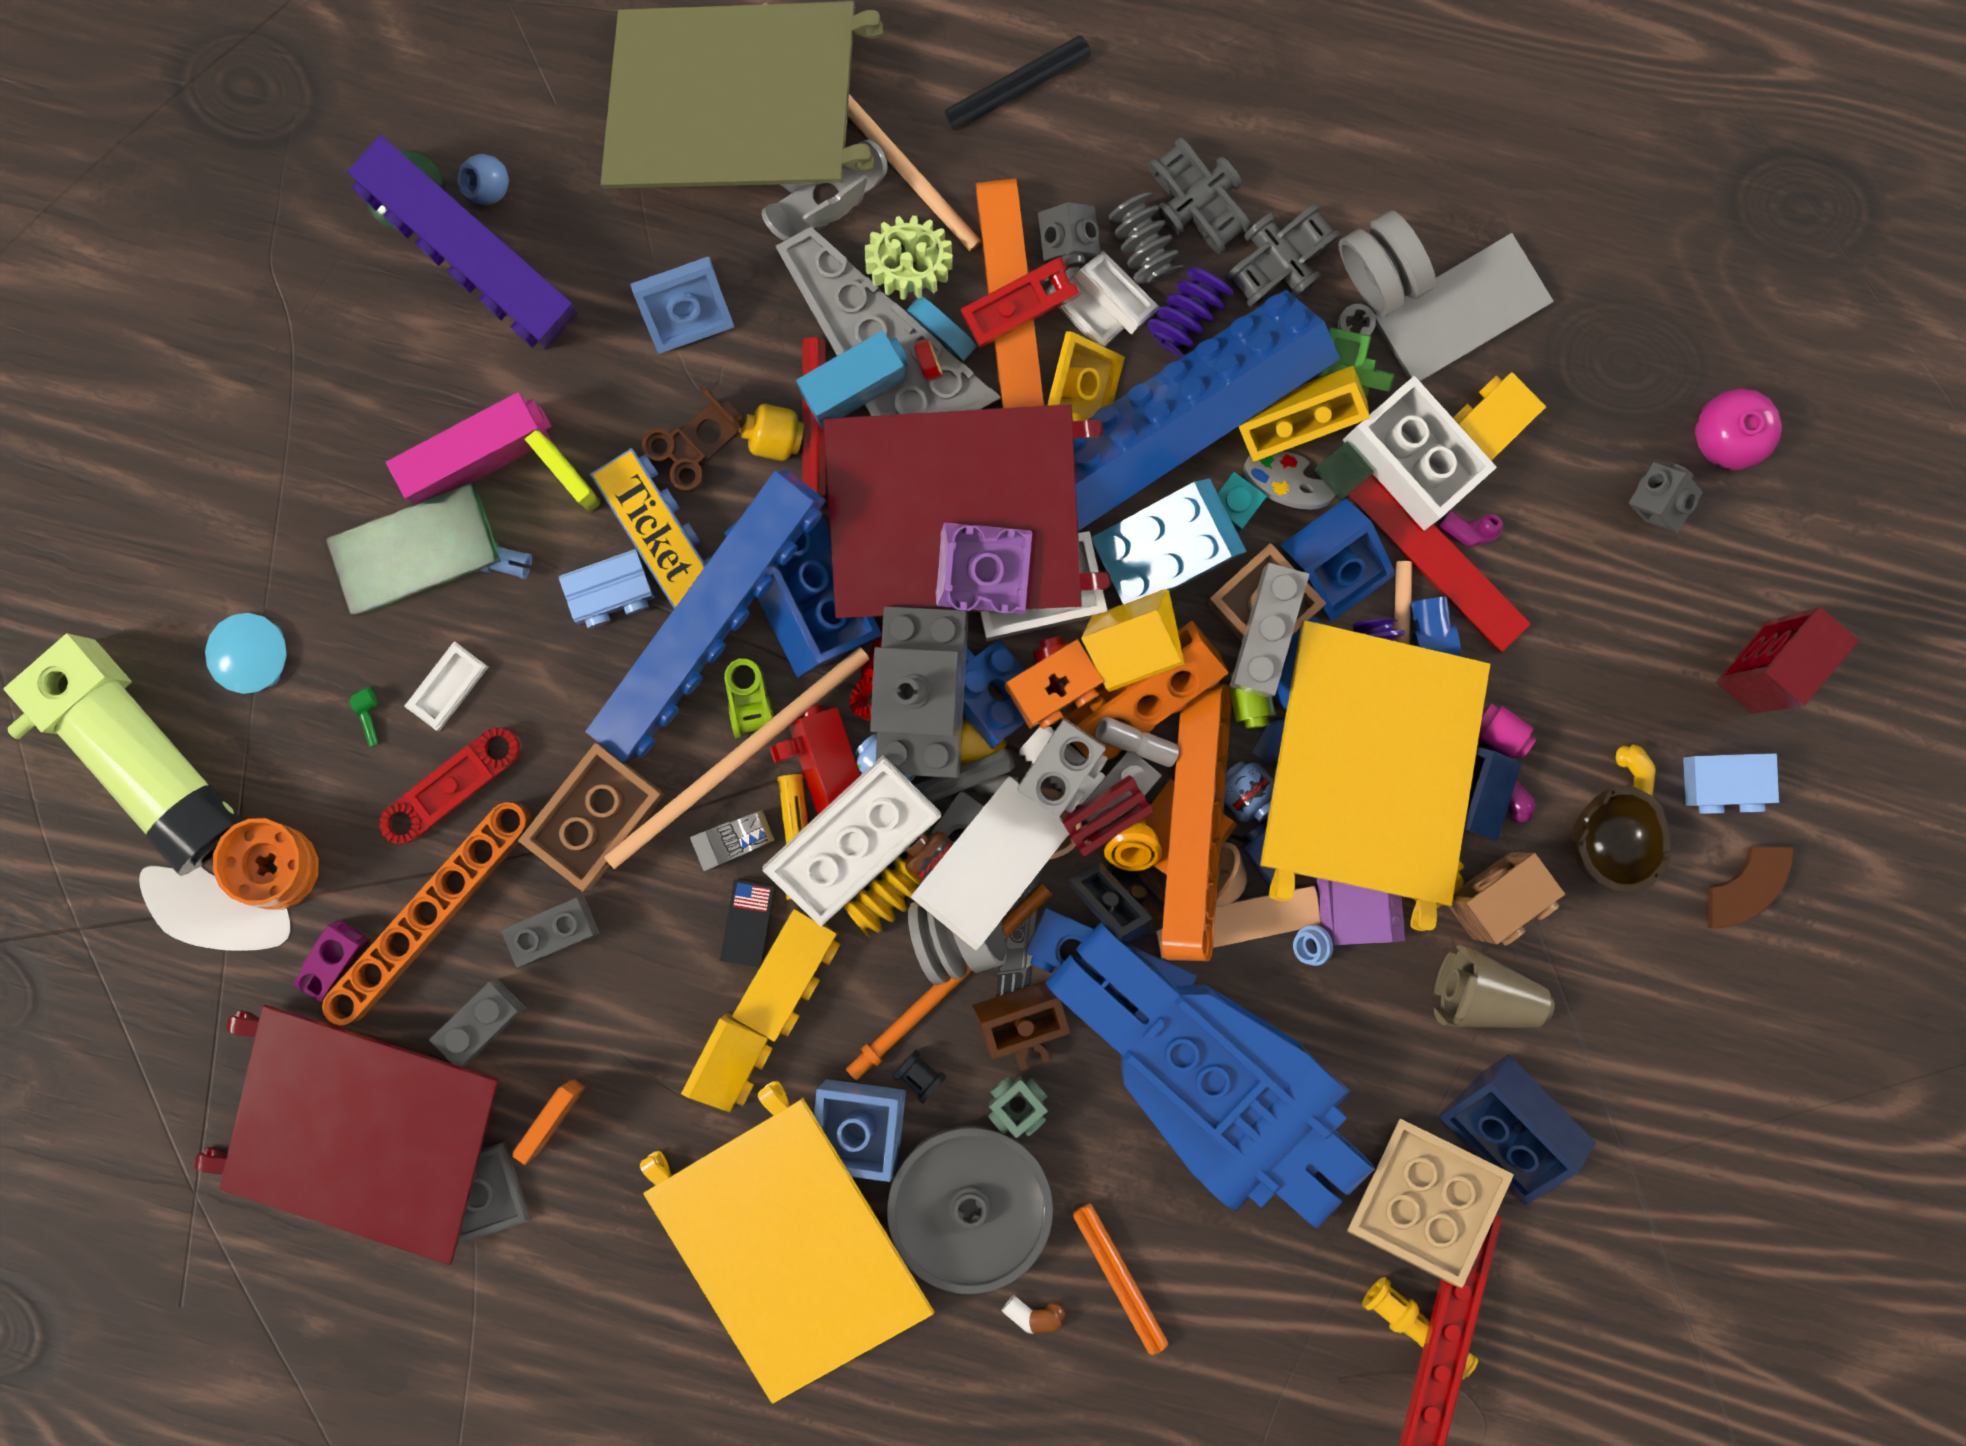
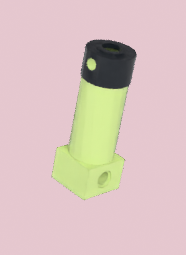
(84, 700)

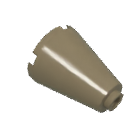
(1488, 994)

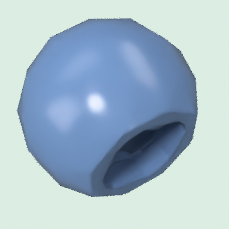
(483, 179)

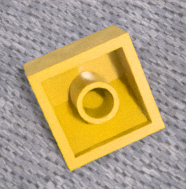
(726, 1065)

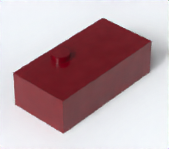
(1787, 661)

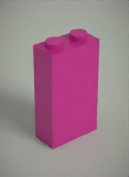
(469, 449)

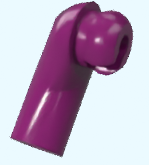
(1473, 532)
(1521, 804)

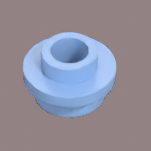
(1305, 949)

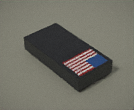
(747, 923)

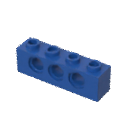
(1056, 928)

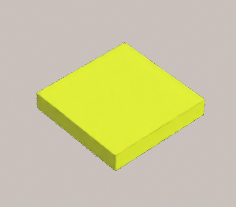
(563, 471)

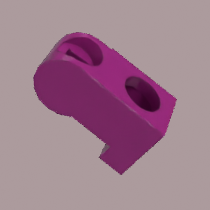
(330, 959)

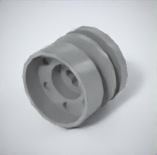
(947, 955)

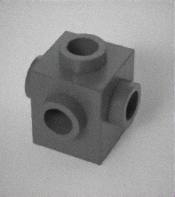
(1069, 233)
(1666, 496)

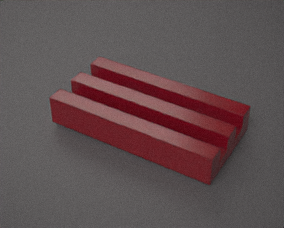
(1114, 828)

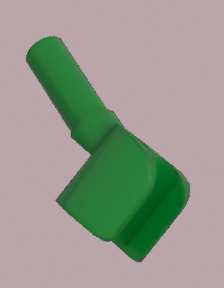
(361, 703)

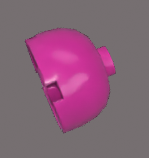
(1738, 429)

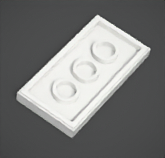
(851, 841)
(991, 864)

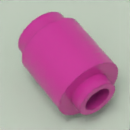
(1505, 732)

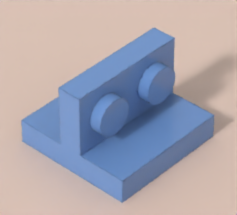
(682, 305)

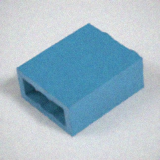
(854, 377)

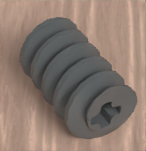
(1144, 240)

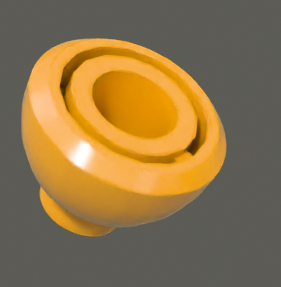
(1134, 848)

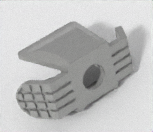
(800, 210)

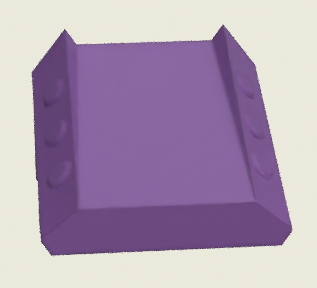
(983, 568)
(1359, 914)

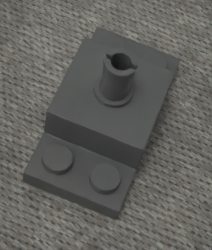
(920, 690)

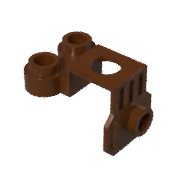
(686, 447)

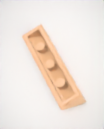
(1262, 917)

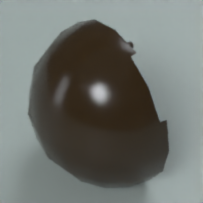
(1622, 840)

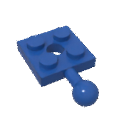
(990, 717)

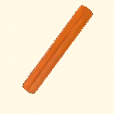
(1120, 1279)

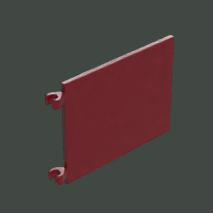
(910, 473)
(354, 1133)

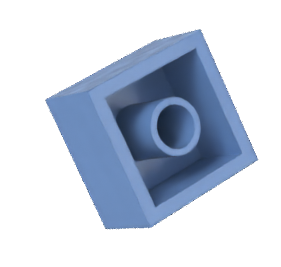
(862, 1126)

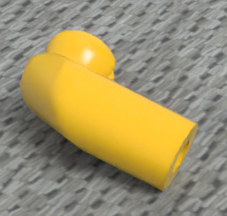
(1640, 766)

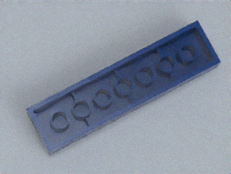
(1199, 401)

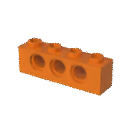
(1168, 692)

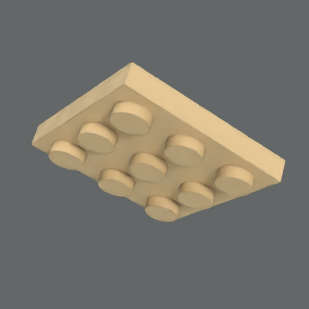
(1430, 1203)

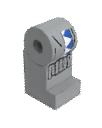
(731, 840)

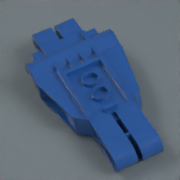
(1217, 1082)

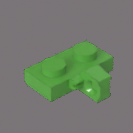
(1353, 351)

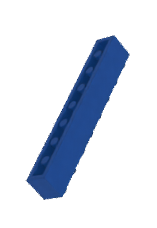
(706, 616)

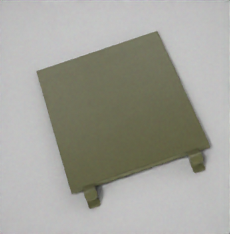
(733, 95)

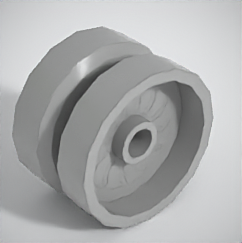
(1387, 263)

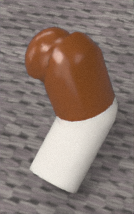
(1034, 1321)

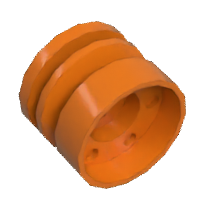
(242, 862)

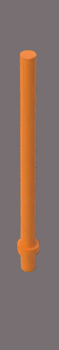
(873, 1053)

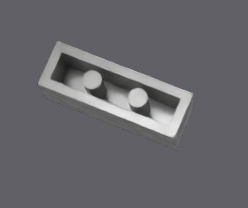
(1269, 630)

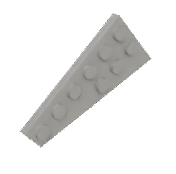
(855, 309)

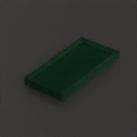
(413, 550)

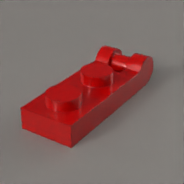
(1019, 302)

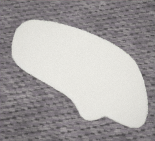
(205, 916)

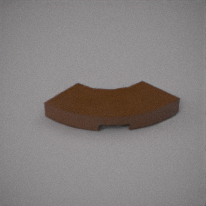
(1752, 888)

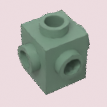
(1017, 1122)

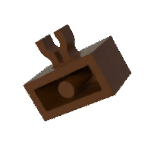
(1020, 1022)

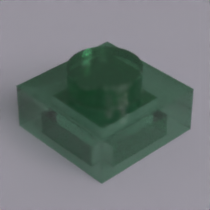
(1344, 471)

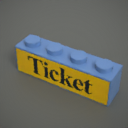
(651, 522)

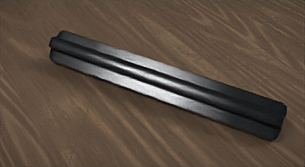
(1017, 82)

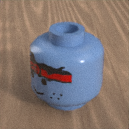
(1248, 791)

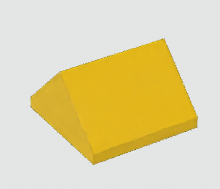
(1085, 376)
(1134, 640)

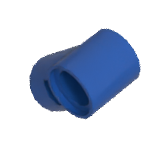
(1434, 626)

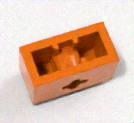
(1030, 686)

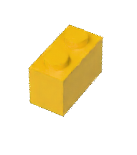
(1500, 415)

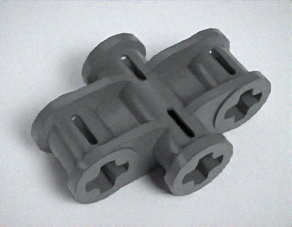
(1191, 188)
(1282, 255)

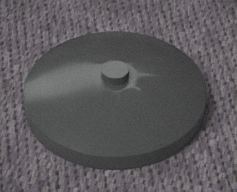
(969, 1209)

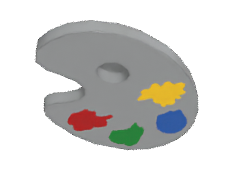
(1282, 477)

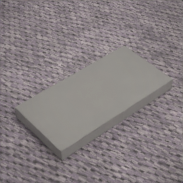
(1465, 309)

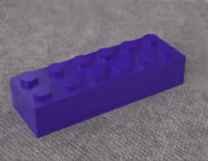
(455, 236)

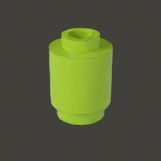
(1251, 708)

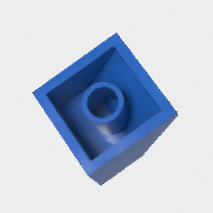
(1340, 557)

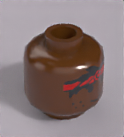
(925, 854)

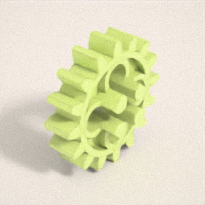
(931, 262)

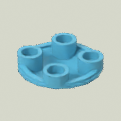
(246, 653)

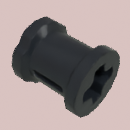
(919, 1076)

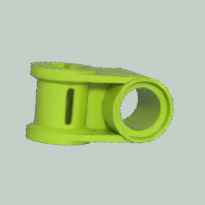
(747, 701)

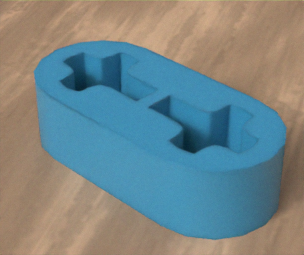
(942, 328)

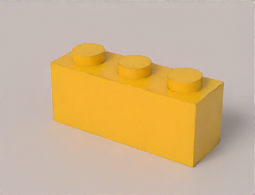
(1306, 414)
(787, 976)

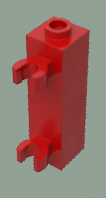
(823, 754)

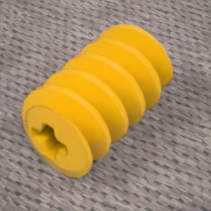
(881, 897)

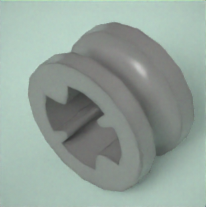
(1361, 309)

